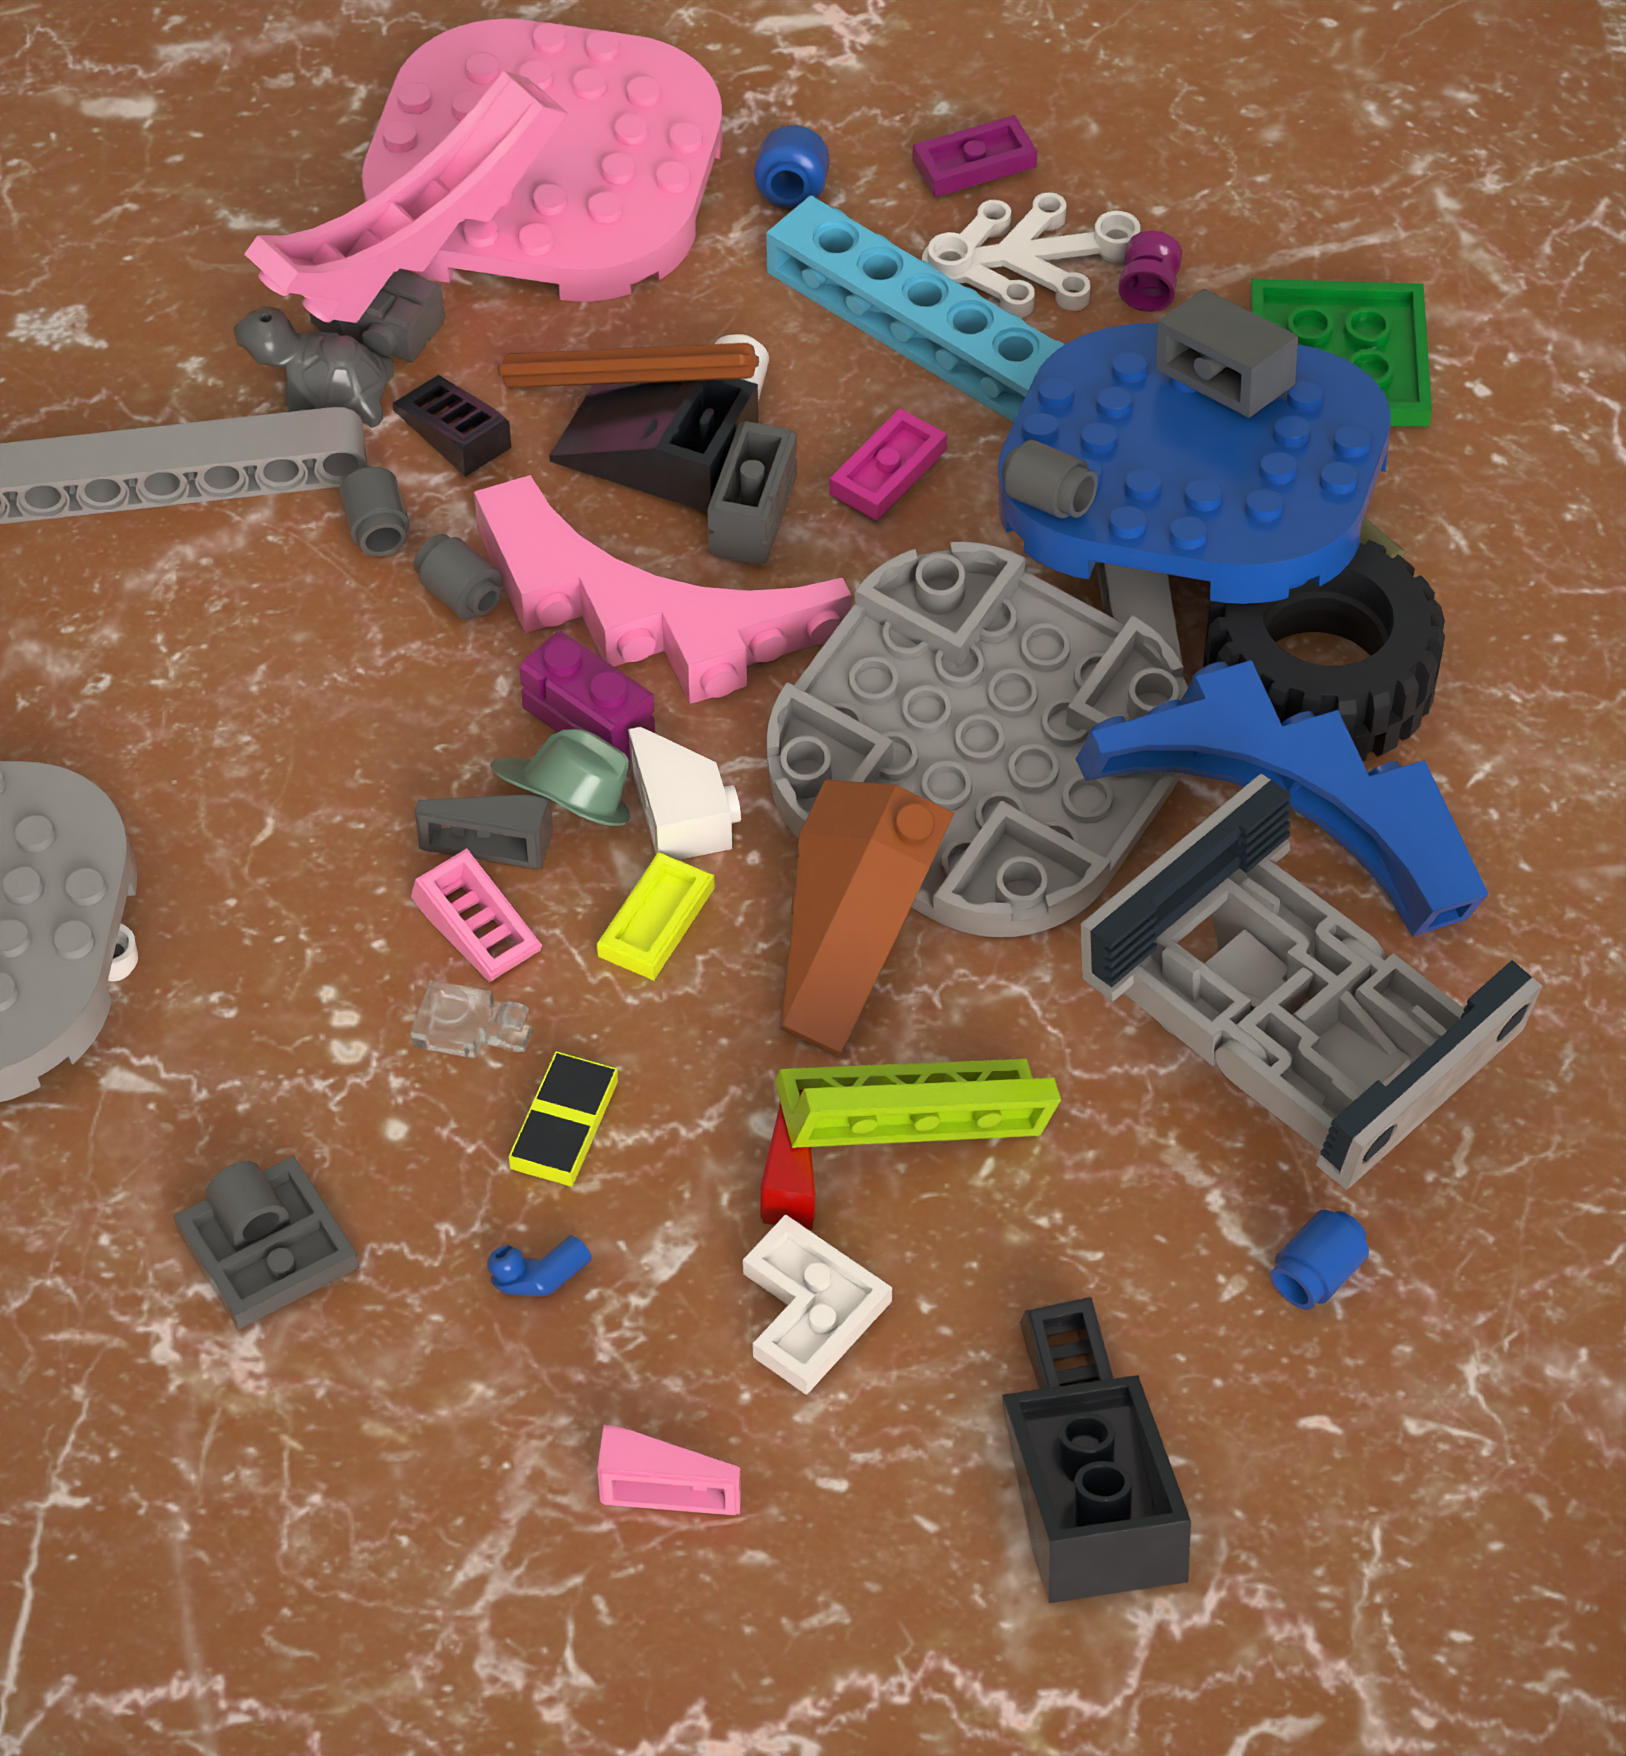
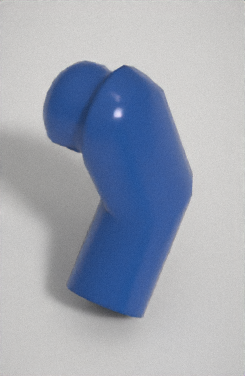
(537, 1277)

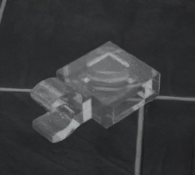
(462, 1017)

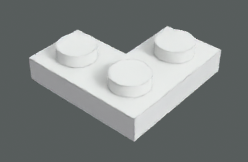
(826, 1297)

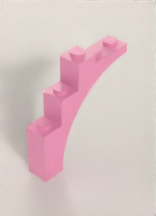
(405, 225)
(635, 614)

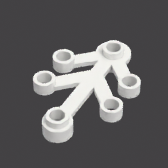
(1020, 251)

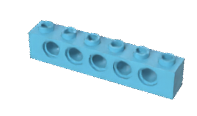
(908, 305)

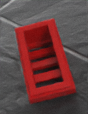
(787, 1180)

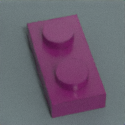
(974, 156)

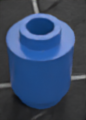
(1319, 1258)

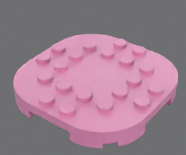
(610, 186)

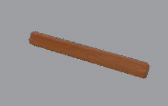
(629, 365)

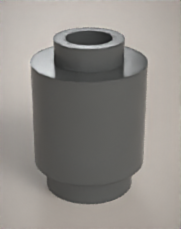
(1049, 479)
(374, 510)
(458, 576)

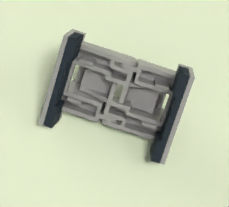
(1353, 1062)

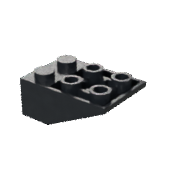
(658, 435)

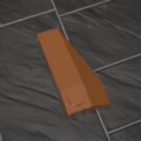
(853, 888)

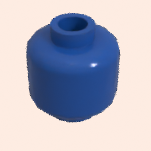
(791, 166)

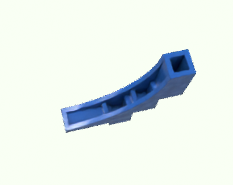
(1382, 816)

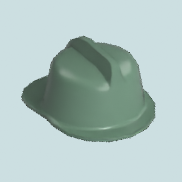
(575, 772)

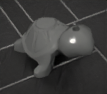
(319, 366)

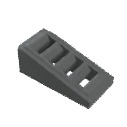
(491, 827)

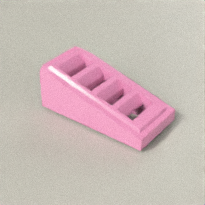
(465, 872)
(660, 1475)

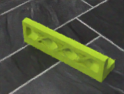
(914, 1102)

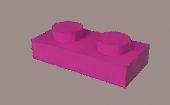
(888, 464)

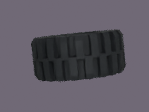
(1368, 603)

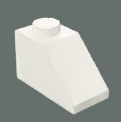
(681, 797)

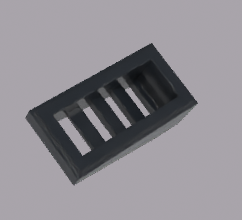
(465, 452)
(1060, 1319)

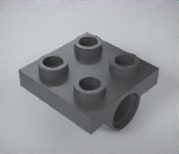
(264, 1239)

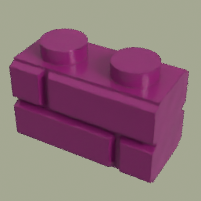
(580, 690)

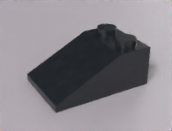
(1097, 1489)

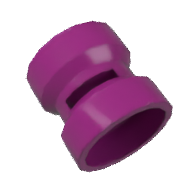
(1150, 271)

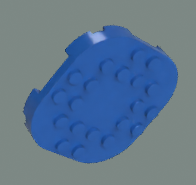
(1196, 482)

